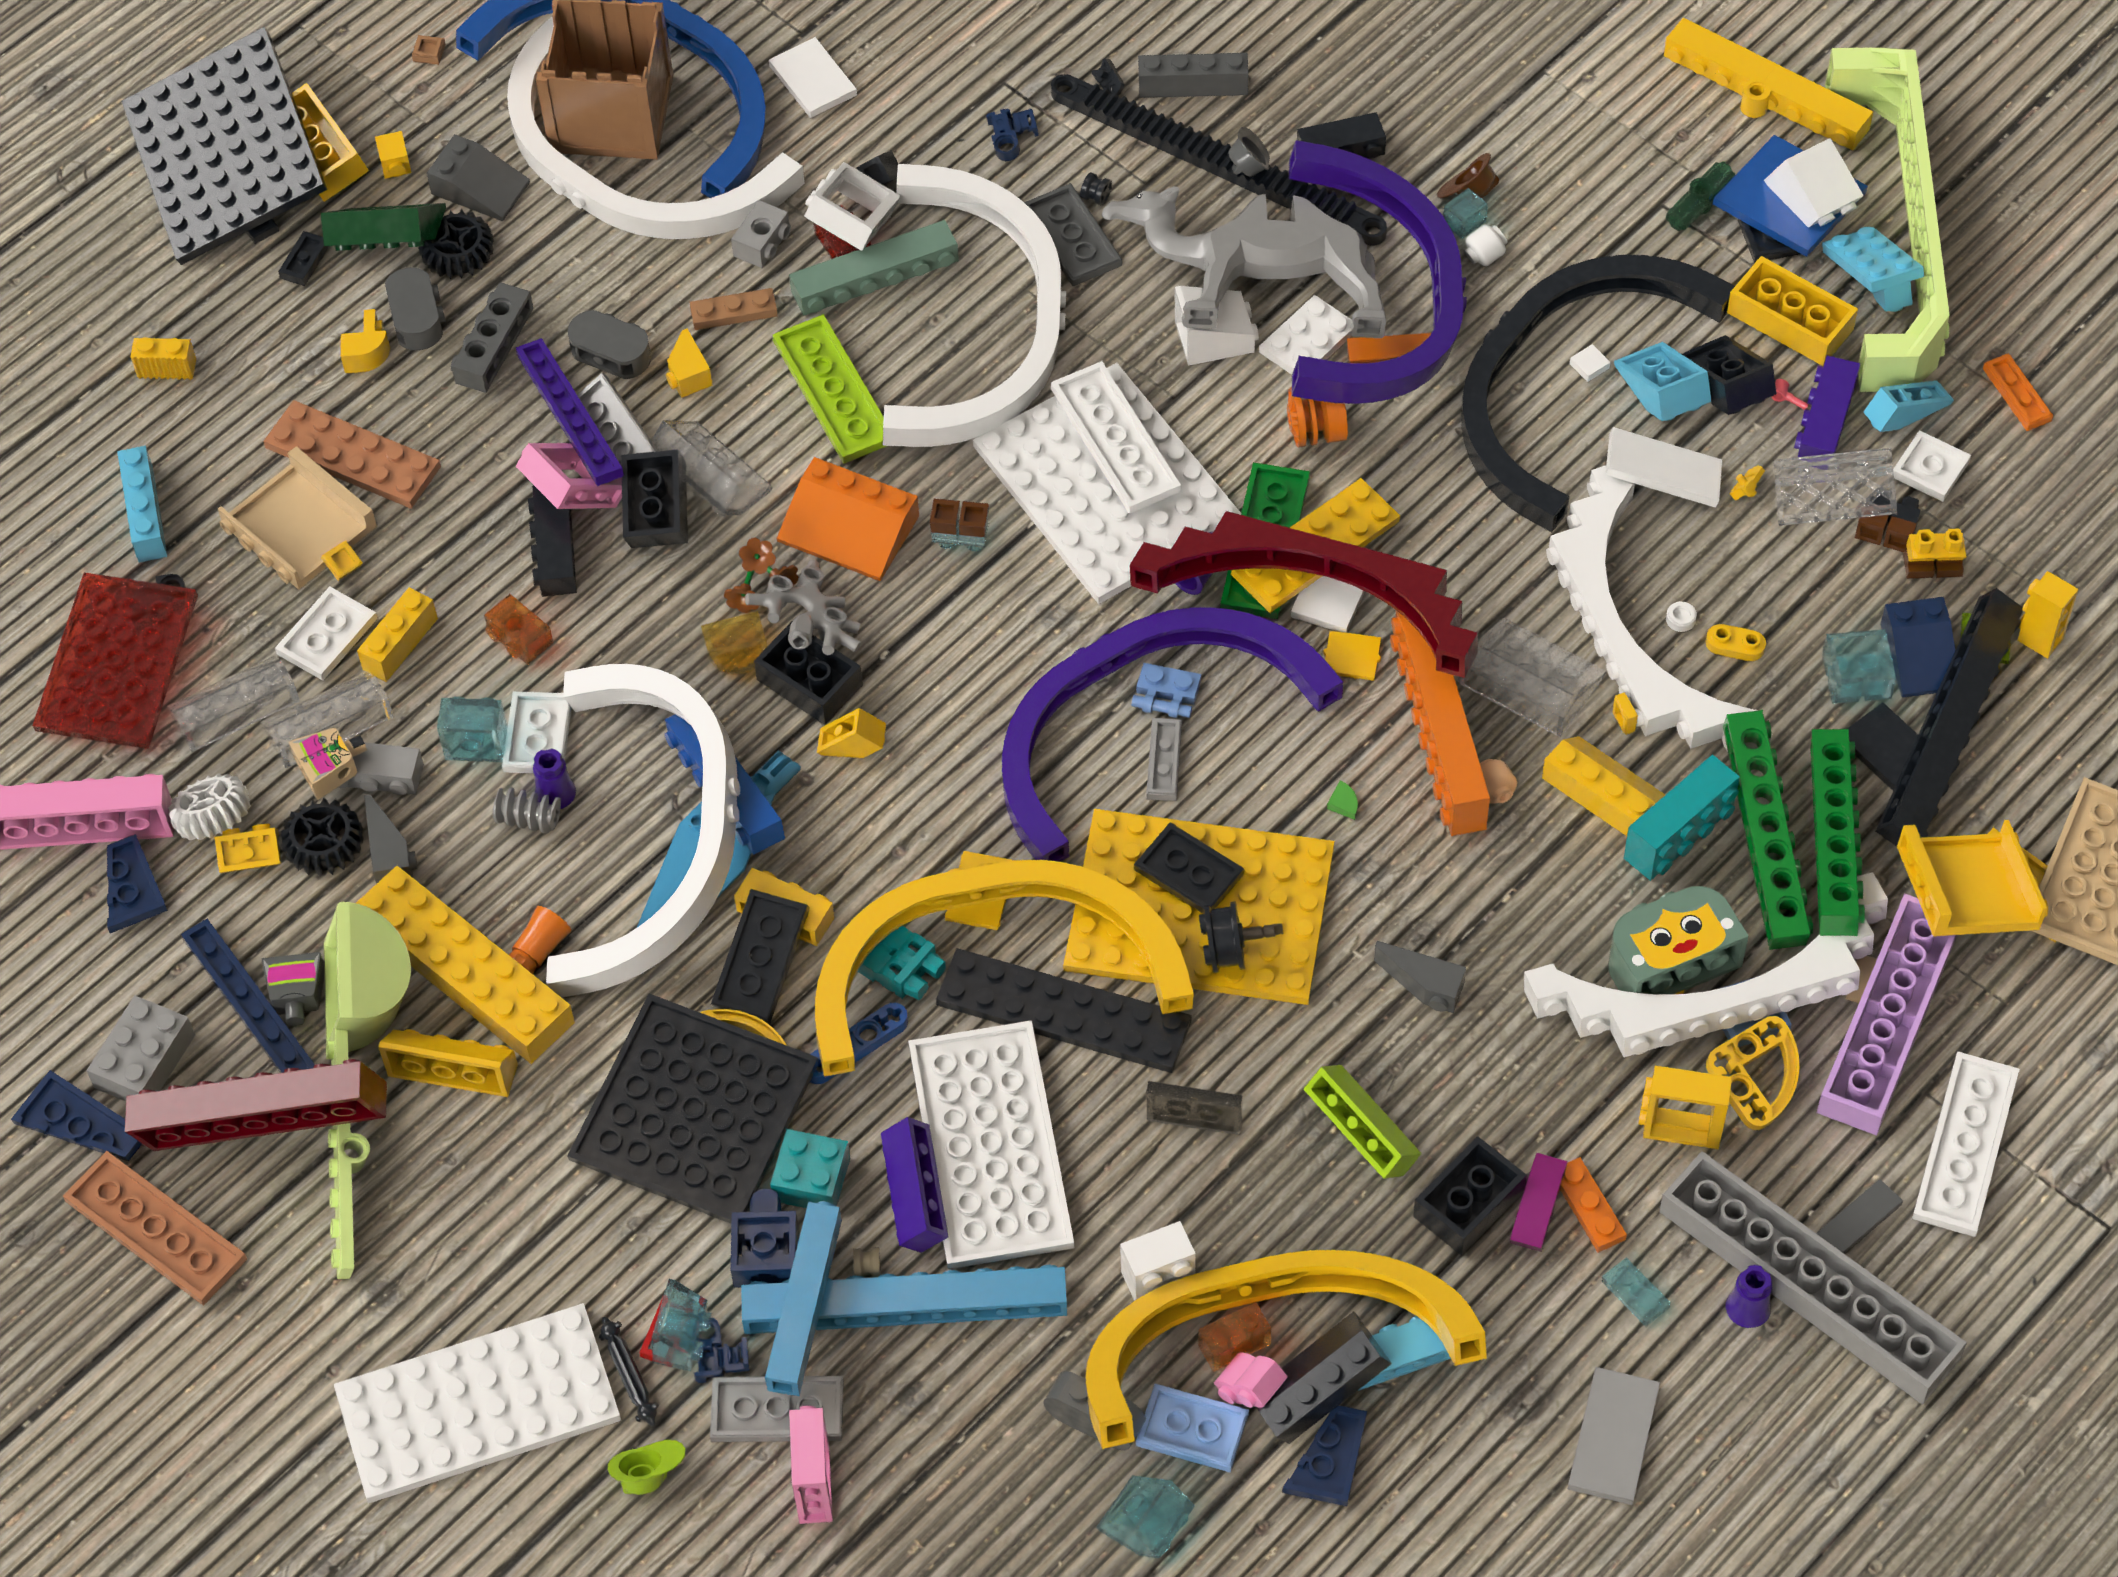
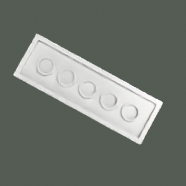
(1115, 437)
(1966, 1144)

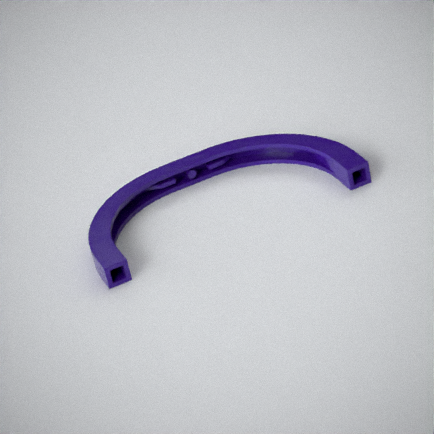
(1379, 185)
(1113, 651)

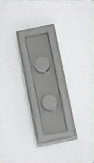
(1164, 759)

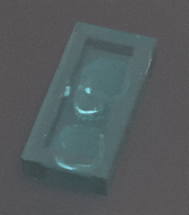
(1636, 1292)

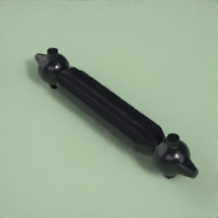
(628, 1371)

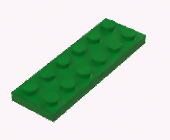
(1272, 496)

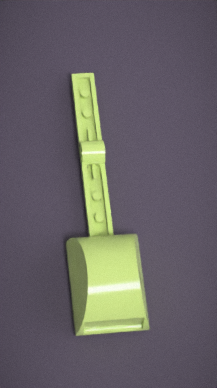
(364, 987)

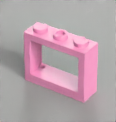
(543, 468)
(810, 1465)

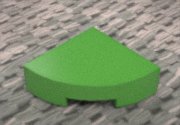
(1343, 801)

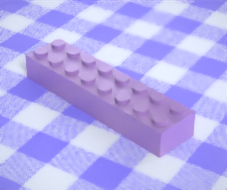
(1886, 1021)

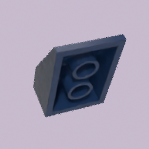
(1919, 643)

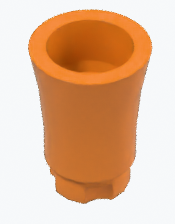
(539, 938)

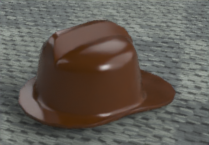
(1477, 177)

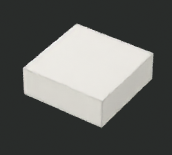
(1589, 363)

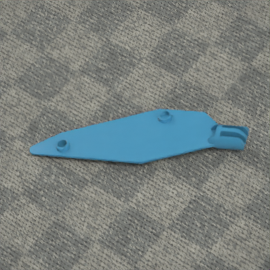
(769, 780)

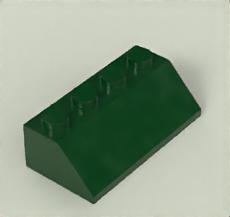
(382, 225)

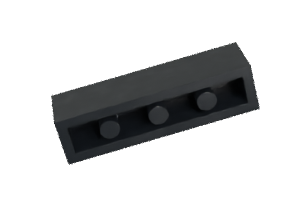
(553, 547)

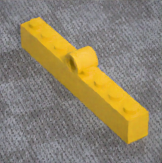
(1767, 85)

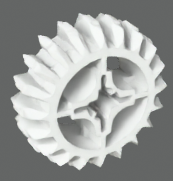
(209, 807)

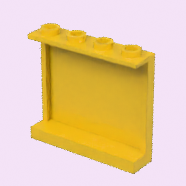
(1973, 882)

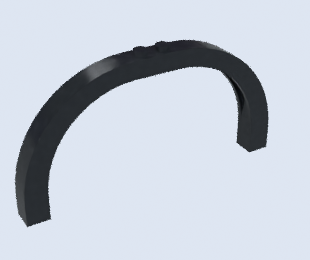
(1588, 278)

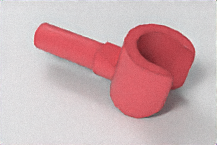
(1782, 394)

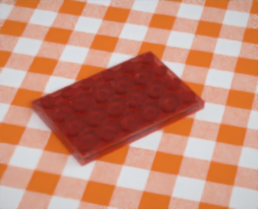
(115, 660)

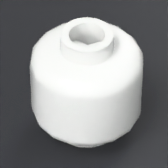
(1485, 245)

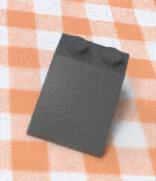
(476, 178)

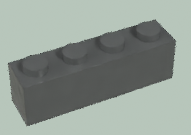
(1193, 75)

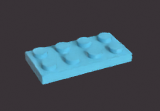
(1872, 259)

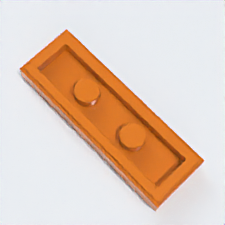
(1381, 349)
(2017, 392)

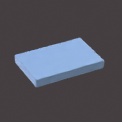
(1192, 1427)

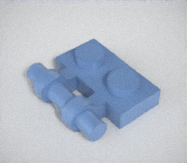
(1167, 684)

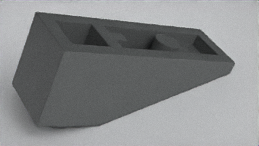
(386, 843)
(1426, 977)

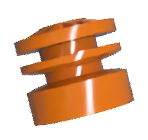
(1315, 416)

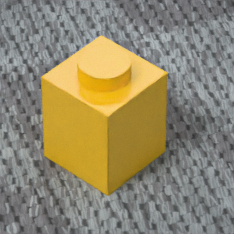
(393, 154)

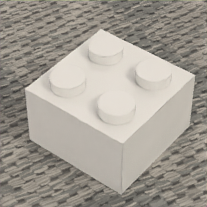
(1156, 1259)

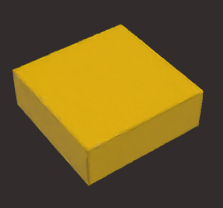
(342, 560)
(1624, 713)

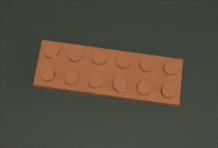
(354, 454)
(155, 1228)

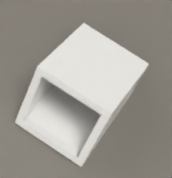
(1816, 184)
(1230, 338)

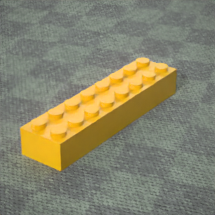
(471, 967)

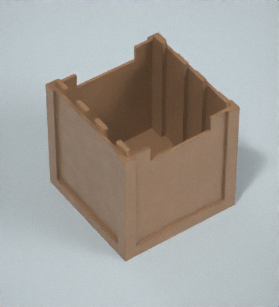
(606, 78)

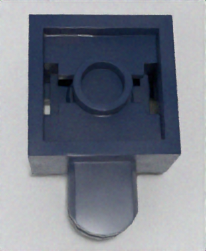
(764, 1239)

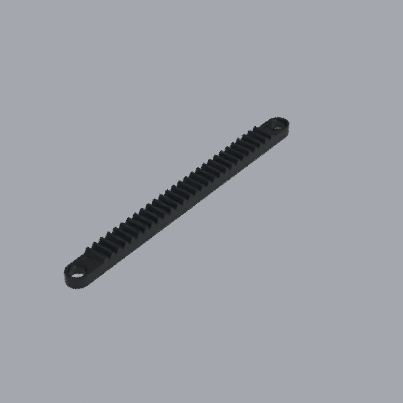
(1207, 153)

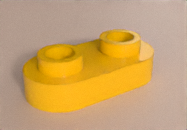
(1735, 642)

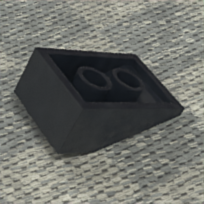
(1734, 374)

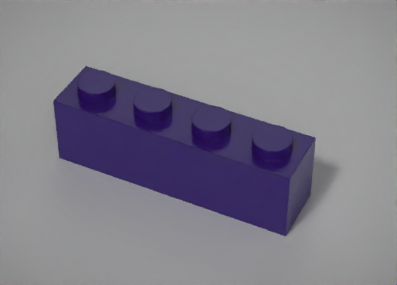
(1829, 407)
(914, 1185)

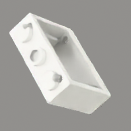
(861, 190)

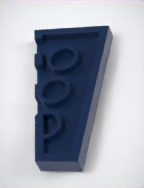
(76, 1117)

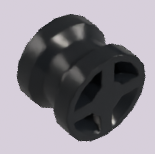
(1096, 188)

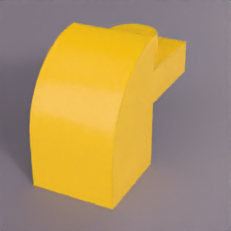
(365, 349)

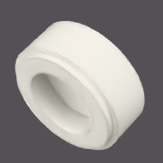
(1681, 616)

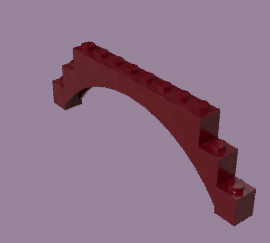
(1250, 543)

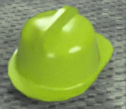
(646, 1467)

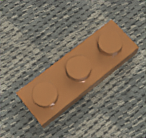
(733, 309)

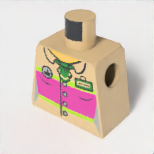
(326, 759)

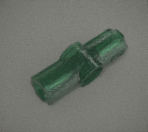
(1699, 196)

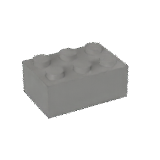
(140, 1049)

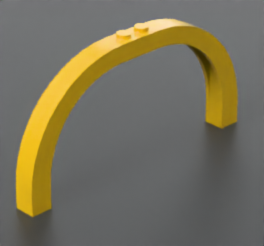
(982, 885)
(1262, 1280)

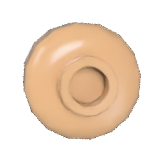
(1499, 780)

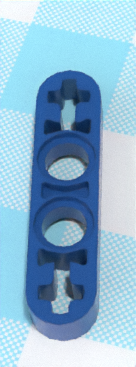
(861, 1047)

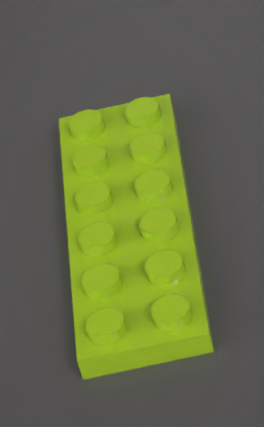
(832, 387)

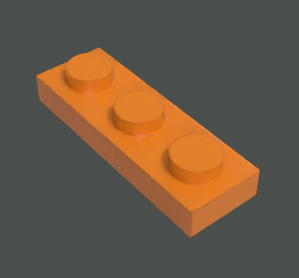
(1591, 1206)

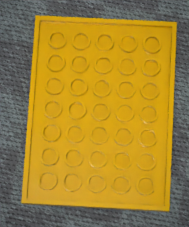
(1280, 884)

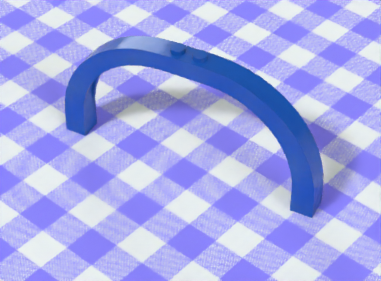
(739, 159)

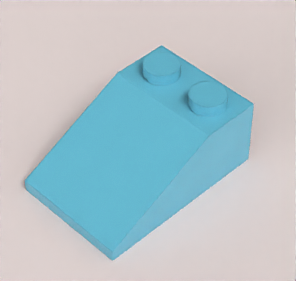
(1665, 381)

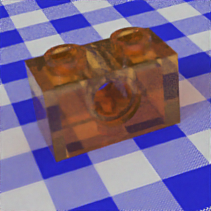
(511, 615)
(1235, 1333)

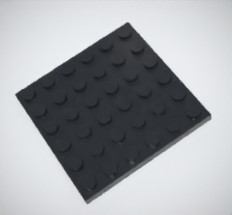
(693, 1109)

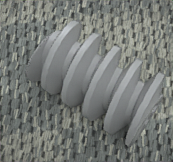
(526, 812)

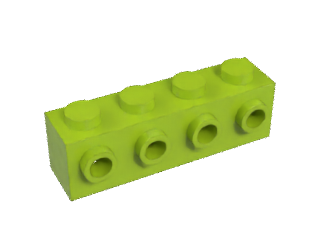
(1362, 1121)

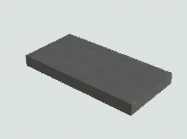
(1079, 240)

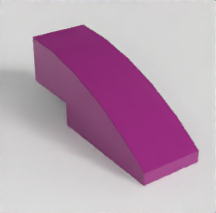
(1538, 1202)

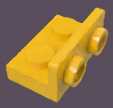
(247, 849)

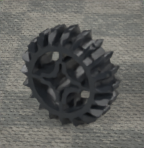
(459, 246)
(321, 847)

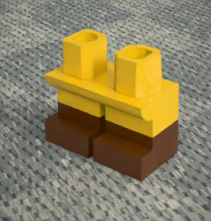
(1936, 550)

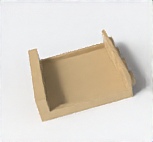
(298, 519)

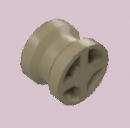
(867, 1262)

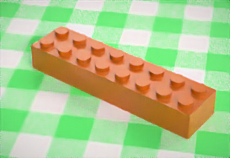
(1443, 732)

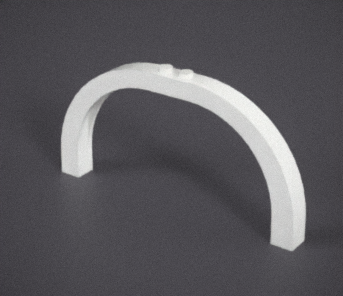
(624, 212)
(972, 418)
(685, 910)

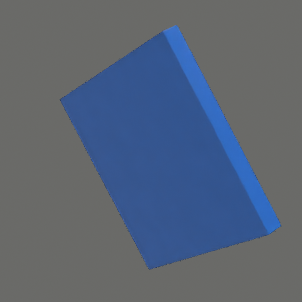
(1757, 205)

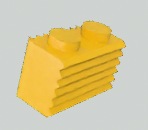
(163, 358)

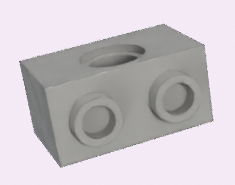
(761, 234)

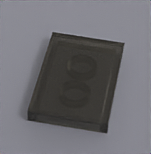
(1194, 1108)

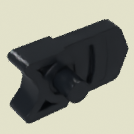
(1108, 77)

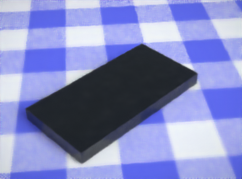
(760, 955)

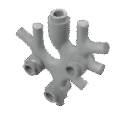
(821, 614)

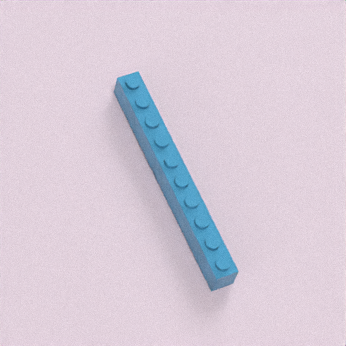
(918, 1299)

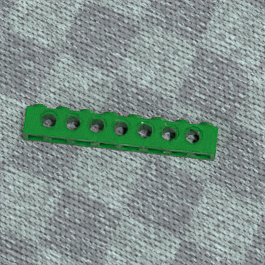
(1834, 833)
(1779, 929)

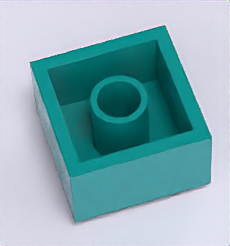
(810, 1169)

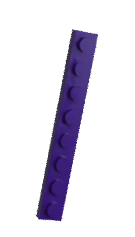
(569, 412)

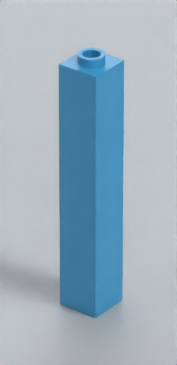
(803, 1298)

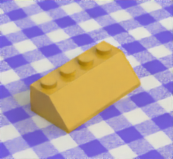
(1599, 783)
(448, 1062)

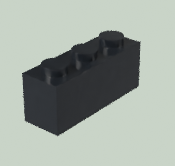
(1357, 135)

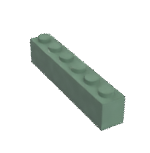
(874, 267)

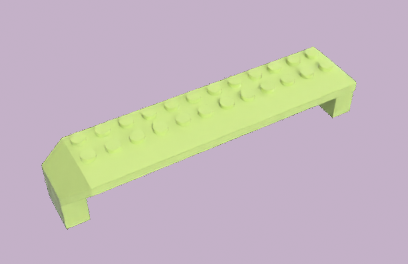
(1890, 86)

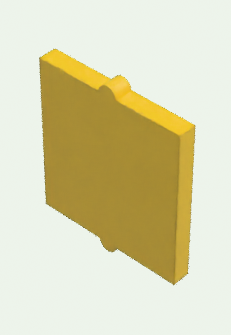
(1353, 654)

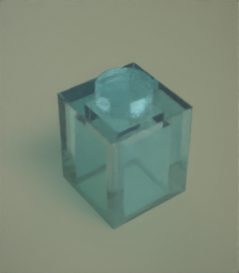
(1465, 213)

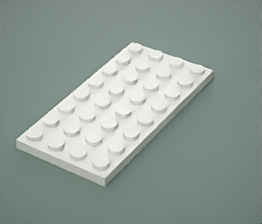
(992, 1144)
(476, 1403)

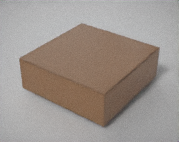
(428, 49)

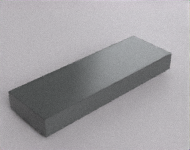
(1861, 1217)

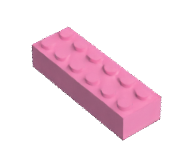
(84, 811)

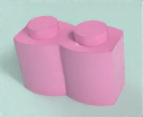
(1250, 1380)

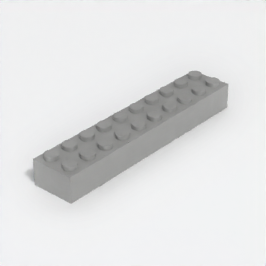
(1813, 1277)

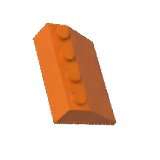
(848, 519)

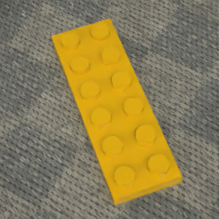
(1351, 517)

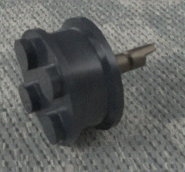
(1228, 936)

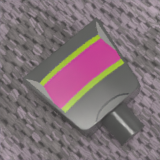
(294, 984)

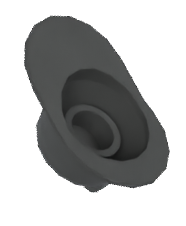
(1248, 154)

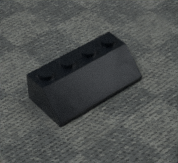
(1324, 1378)

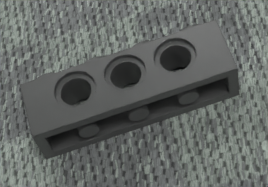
(492, 337)

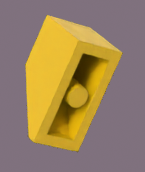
(687, 367)
(852, 735)

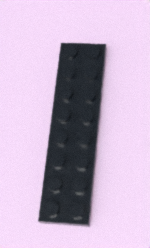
(1064, 1010)

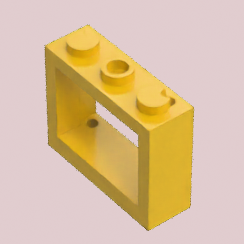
(1680, 1125)

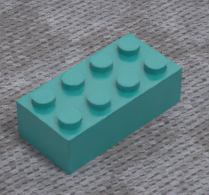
(1681, 818)

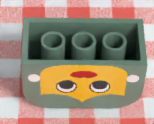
(1676, 942)

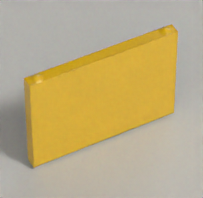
(984, 914)

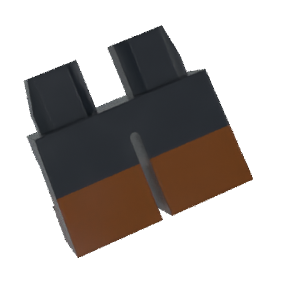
(1900, 525)

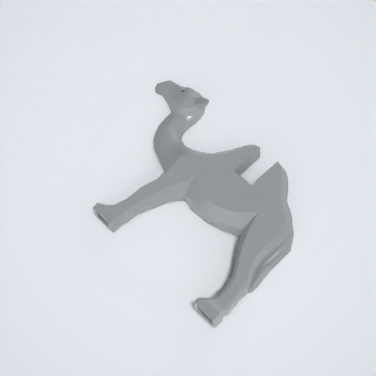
(1260, 250)

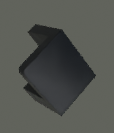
(881, 168)

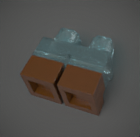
(952, 531)

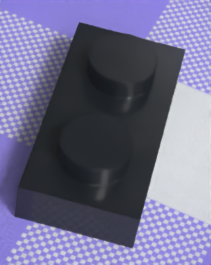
(303, 259)

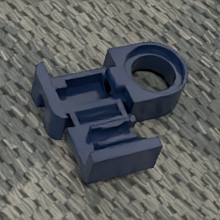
(1006, 129)
(720, 1358)

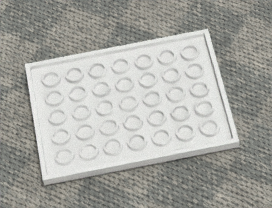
(1075, 505)

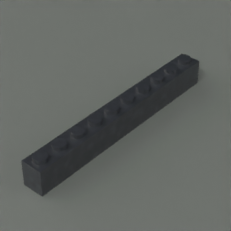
(1951, 716)

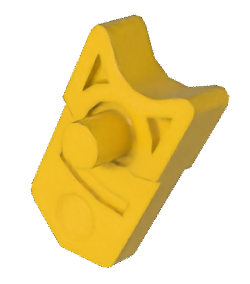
(1747, 483)

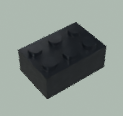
(654, 499)
(809, 677)
(1469, 1195)

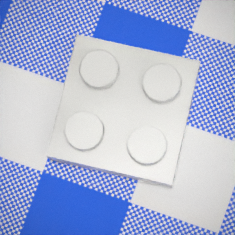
(1931, 466)

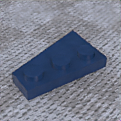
(131, 885)
(1331, 1460)

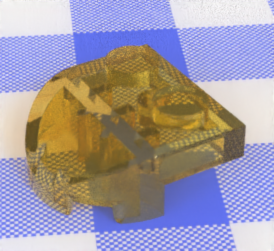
(735, 643)

